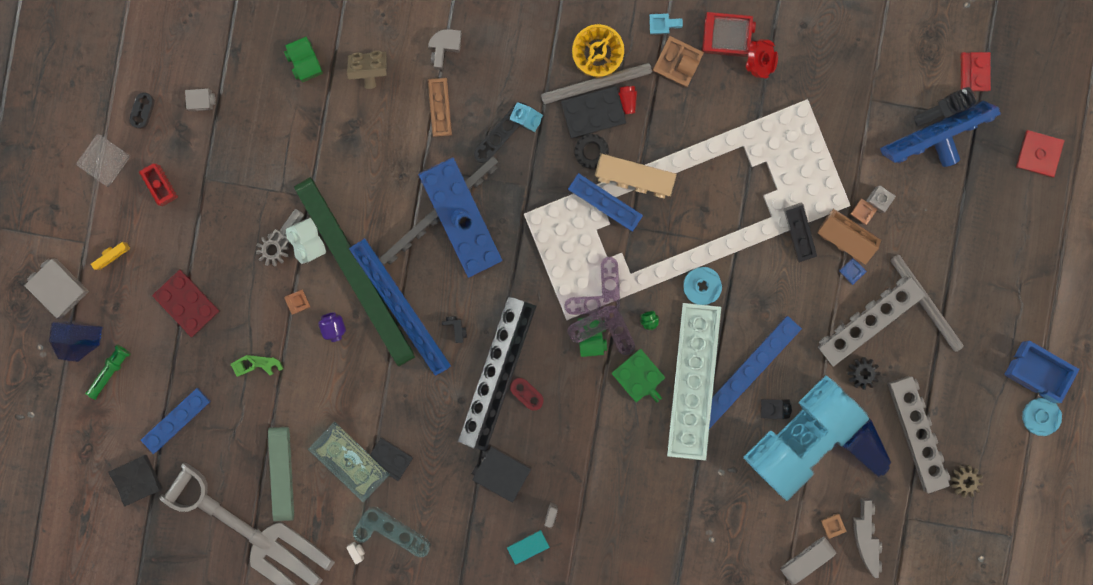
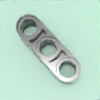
(808, 560)

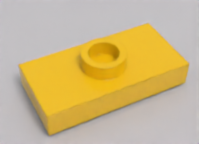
(110, 255)

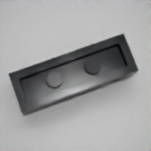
(800, 232)

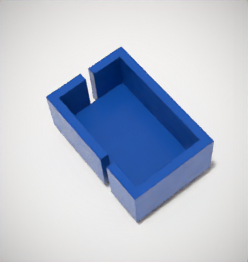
(1041, 372)

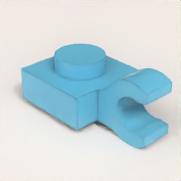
(661, 23)

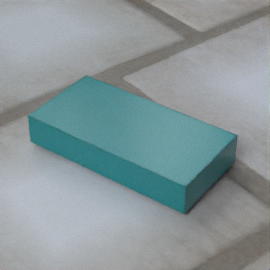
(528, 547)

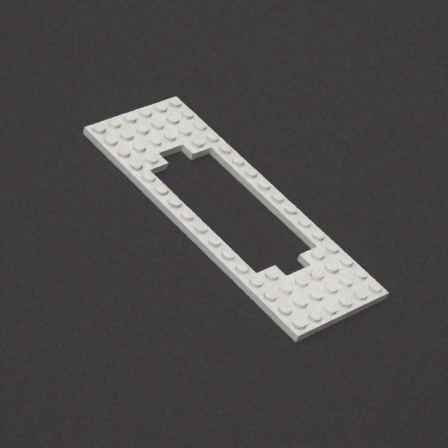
(784, 140)

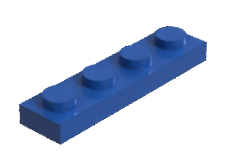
(605, 202)
(175, 420)

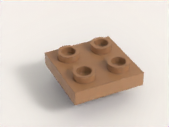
(678, 61)

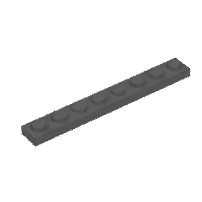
(432, 218)

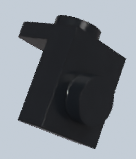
(460, 332)
(776, 408)

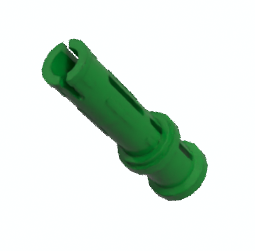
(113, 364)

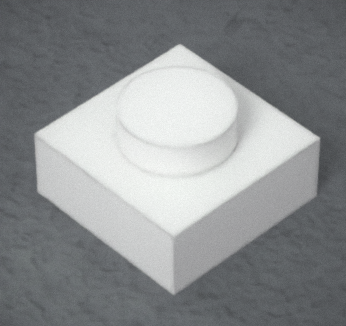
(356, 552)

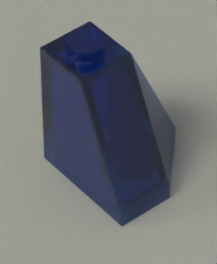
(74, 340)
(869, 449)

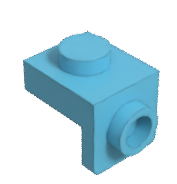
(526, 117)

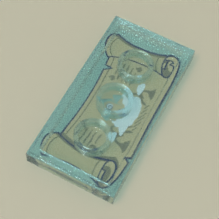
(348, 462)

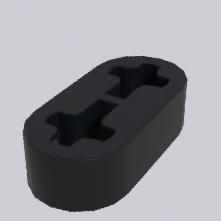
(137, 109)

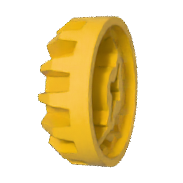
(608, 37)

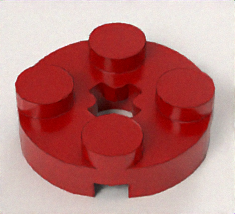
(756, 64)

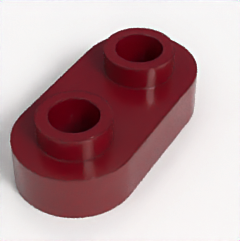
(526, 394)

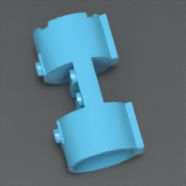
(826, 419)

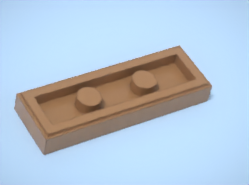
(439, 107)

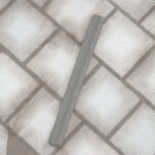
(596, 83)
(929, 306)

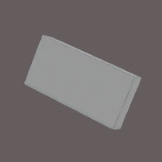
(551, 514)

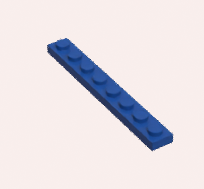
(400, 307)
(752, 367)

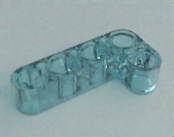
(394, 535)

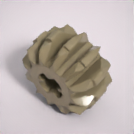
(964, 474)

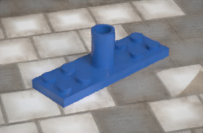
(941, 135)
(451, 202)

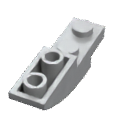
(868, 546)

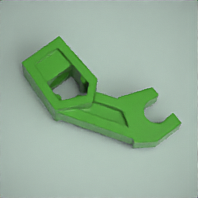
(258, 361)

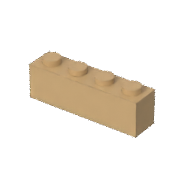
(635, 175)

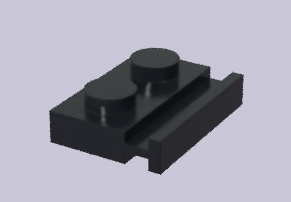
(391, 458)

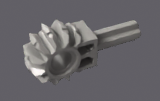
(279, 239)

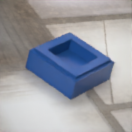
(852, 271)

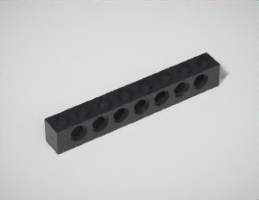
(497, 373)

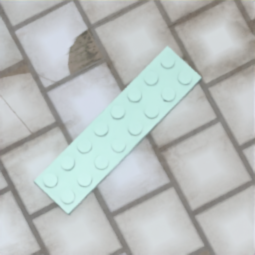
(694, 381)

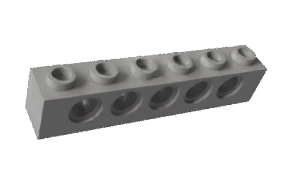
(913, 295)
(941, 477)

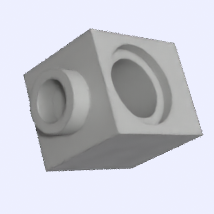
(200, 99)
(880, 199)

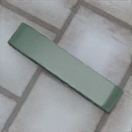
(281, 474)

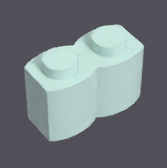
(305, 241)

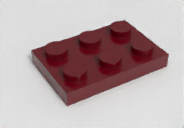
(186, 303)

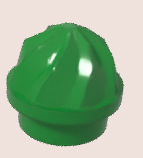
(649, 320)

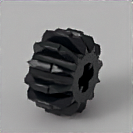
(867, 365)

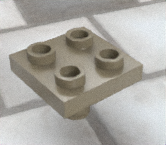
(367, 67)

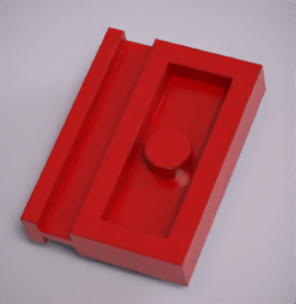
(975, 71)

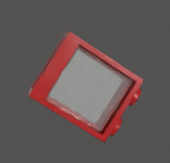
(730, 34)

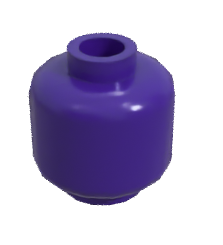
(332, 327)

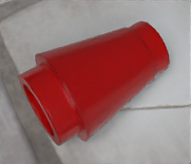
(628, 99)

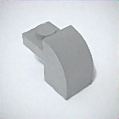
(444, 41)

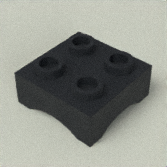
(135, 480)

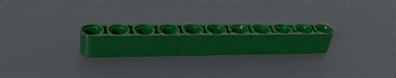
(357, 278)

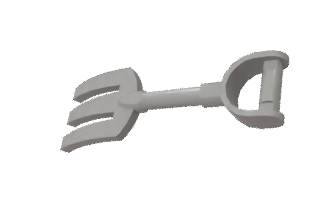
(263, 542)

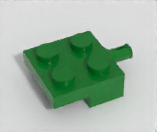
(639, 376)

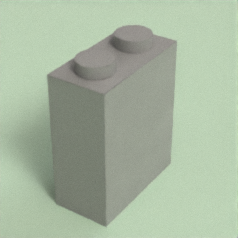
(56, 287)

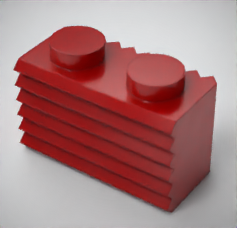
(158, 184)

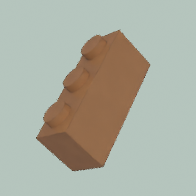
(849, 236)

